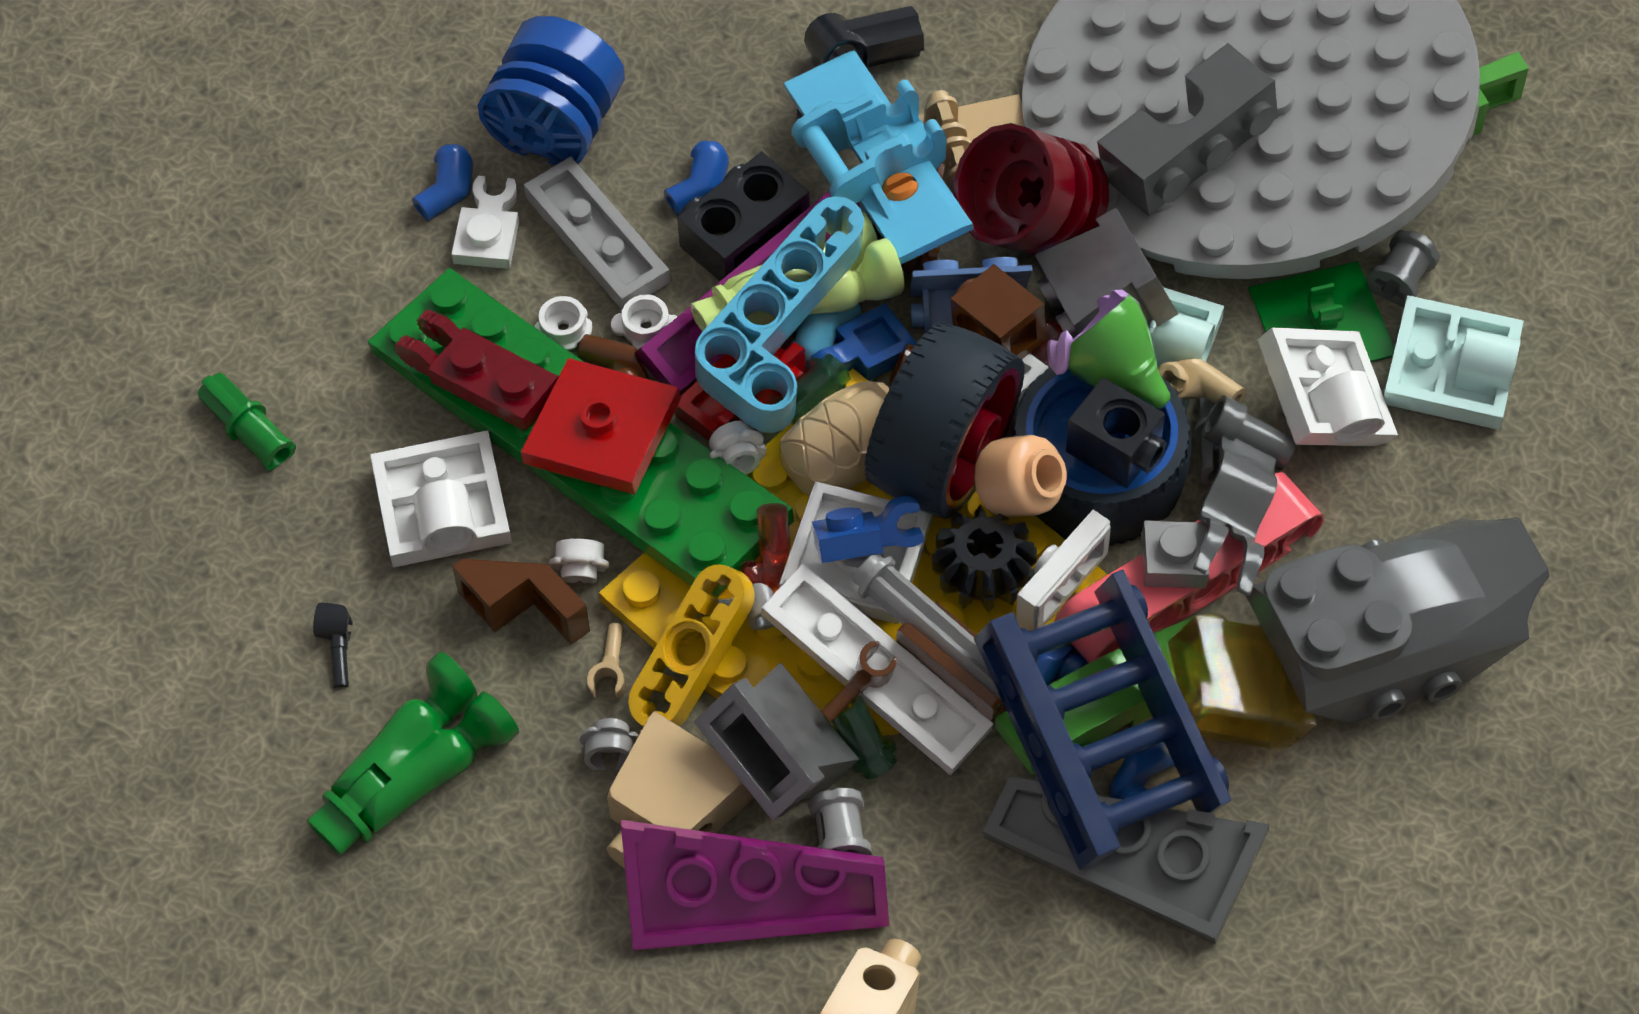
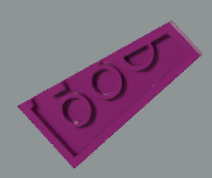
(735, 888)

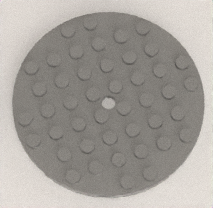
(1362, 138)

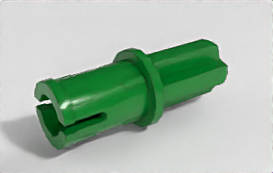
(245, 420)

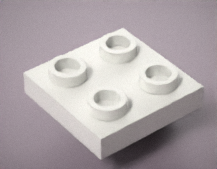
(1327, 387)
(440, 499)

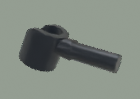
(332, 623)

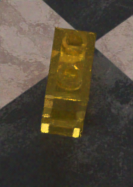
(1236, 684)

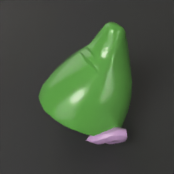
(1113, 347)

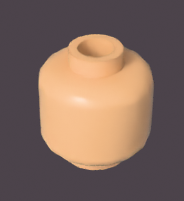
(1020, 476)

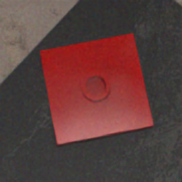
(601, 426)

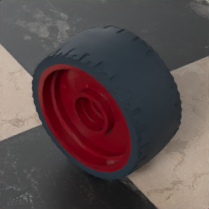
(940, 415)

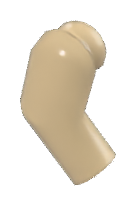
(1200, 380)

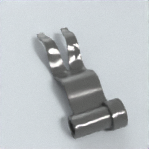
(1242, 484)

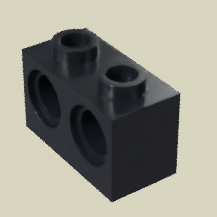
(735, 211)

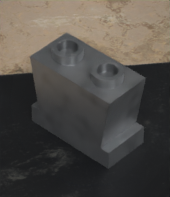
(1092, 267)
(776, 741)

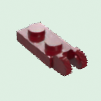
(478, 370)

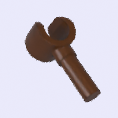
(858, 683)

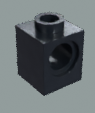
(1111, 411)

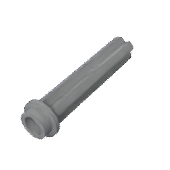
(908, 604)

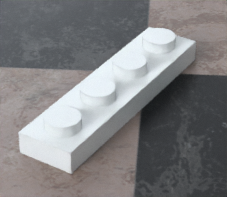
(914, 697)

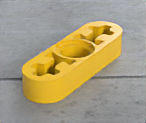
(698, 599)

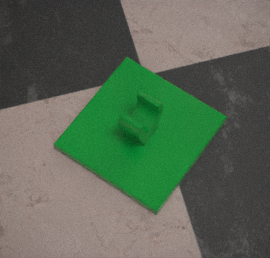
(1325, 300)

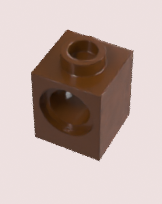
(1000, 311)

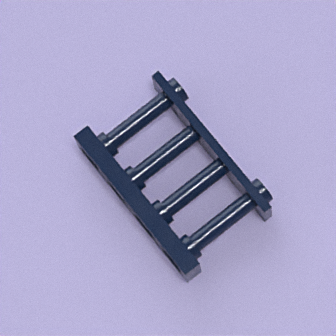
(1067, 767)

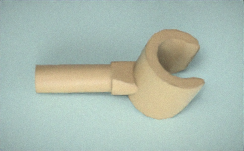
(610, 663)

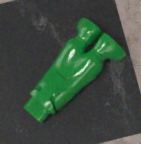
(412, 756)

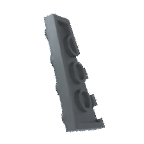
(1168, 865)

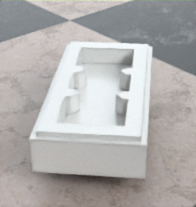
(1062, 571)

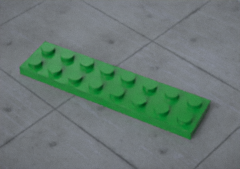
(687, 506)

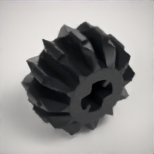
(983, 558)

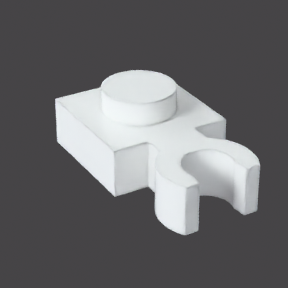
(487, 233)

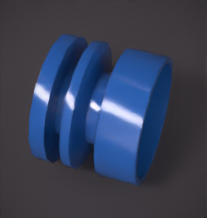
(551, 90)

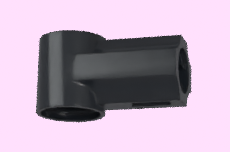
(874, 37)

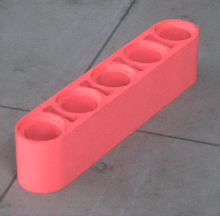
(1285, 521)

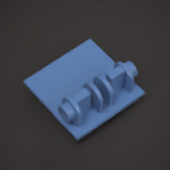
(941, 280)

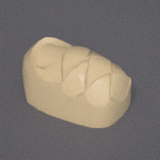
(833, 438)

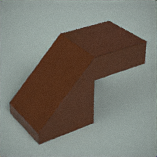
(507, 589)

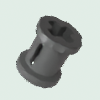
(1404, 266)

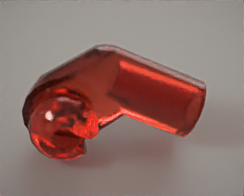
(773, 546)

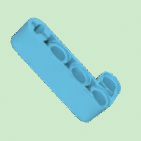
(788, 303)

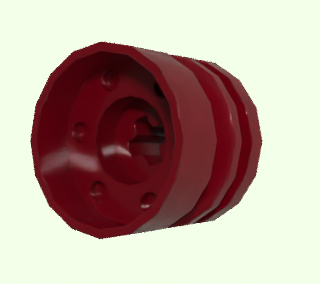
(1029, 188)

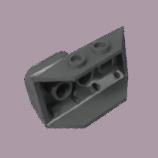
(1400, 616)

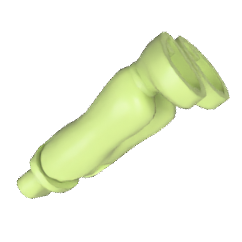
(872, 277)

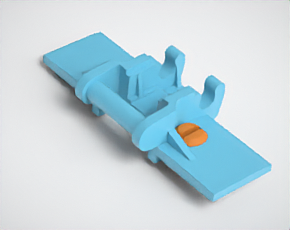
(896, 153)

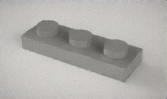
(596, 232)

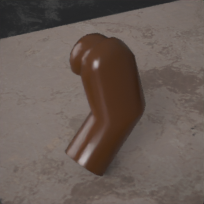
(611, 355)

